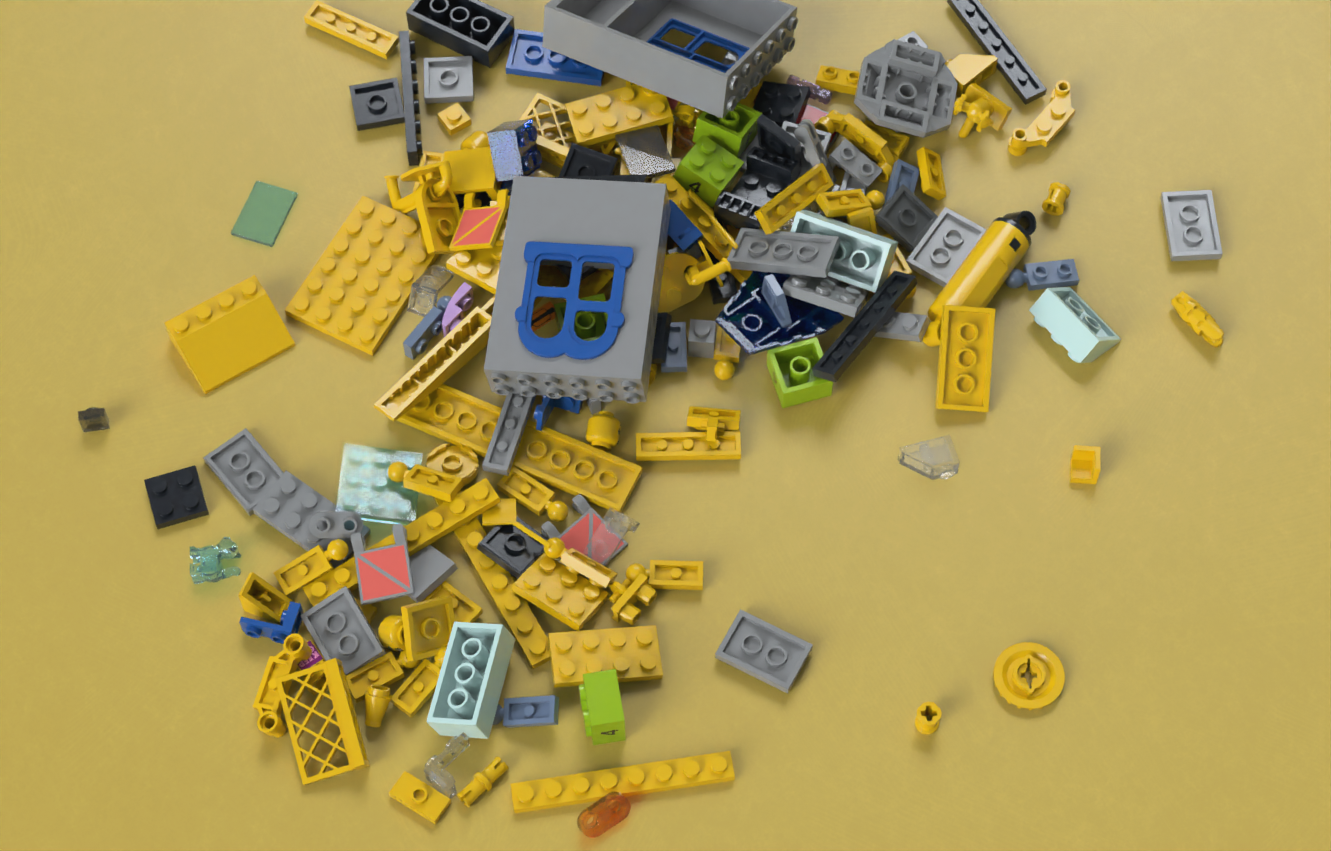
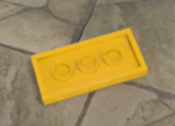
(617, 112)
(965, 358)
(627, 649)

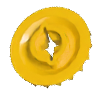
(1042, 664)

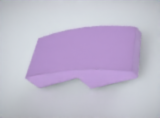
(459, 302)

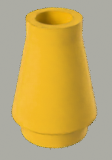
(376, 704)

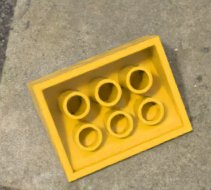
(229, 334)

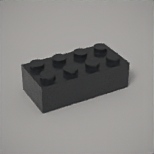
(463, 26)

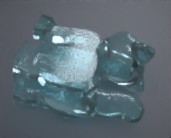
(211, 561)

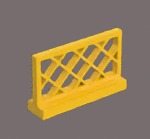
(552, 150)
(345, 714)

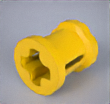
(1057, 195)
(934, 713)

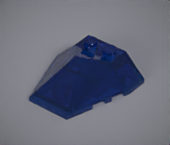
(754, 325)

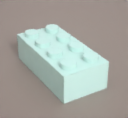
(861, 256)
(471, 680)

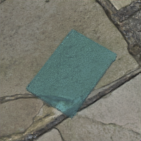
(264, 213)

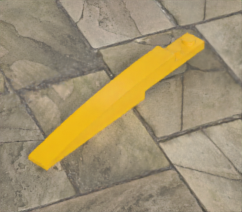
(440, 363)

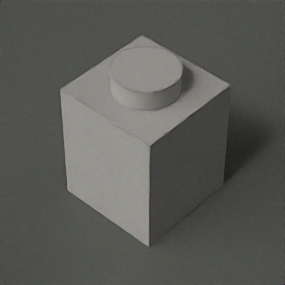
(701, 338)

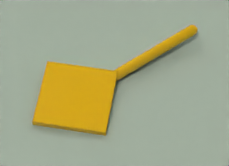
(708, 210)
(505, 514)

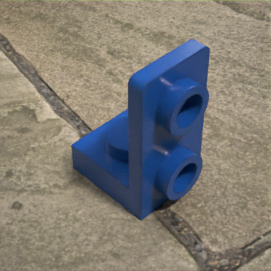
(682, 229)
(543, 411)
(289, 624)

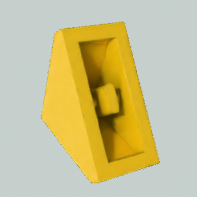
(263, 599)

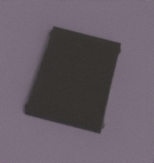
(645, 152)

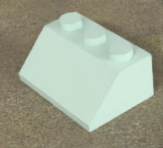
(1073, 324)

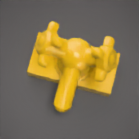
(981, 109)

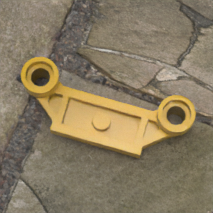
(1047, 124)
(862, 137)
(267, 697)

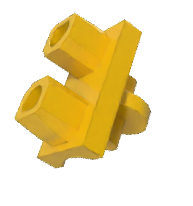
(627, 594)

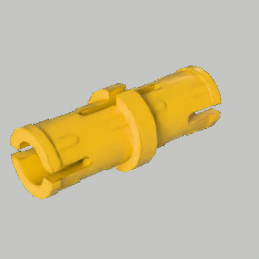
(482, 781)

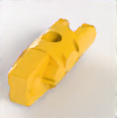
(1198, 319)

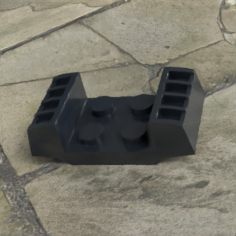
(764, 179)

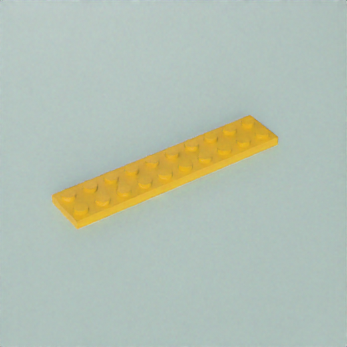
(541, 454)

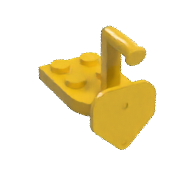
(434, 203)
(684, 285)

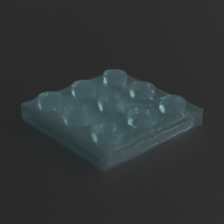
(370, 491)

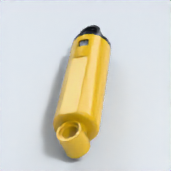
(984, 268)

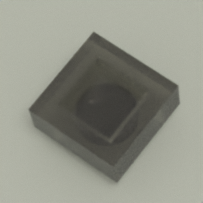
(93, 419)

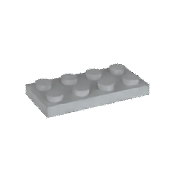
(784, 252)
(289, 510)

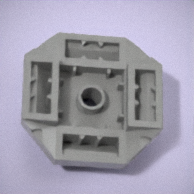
(910, 72)

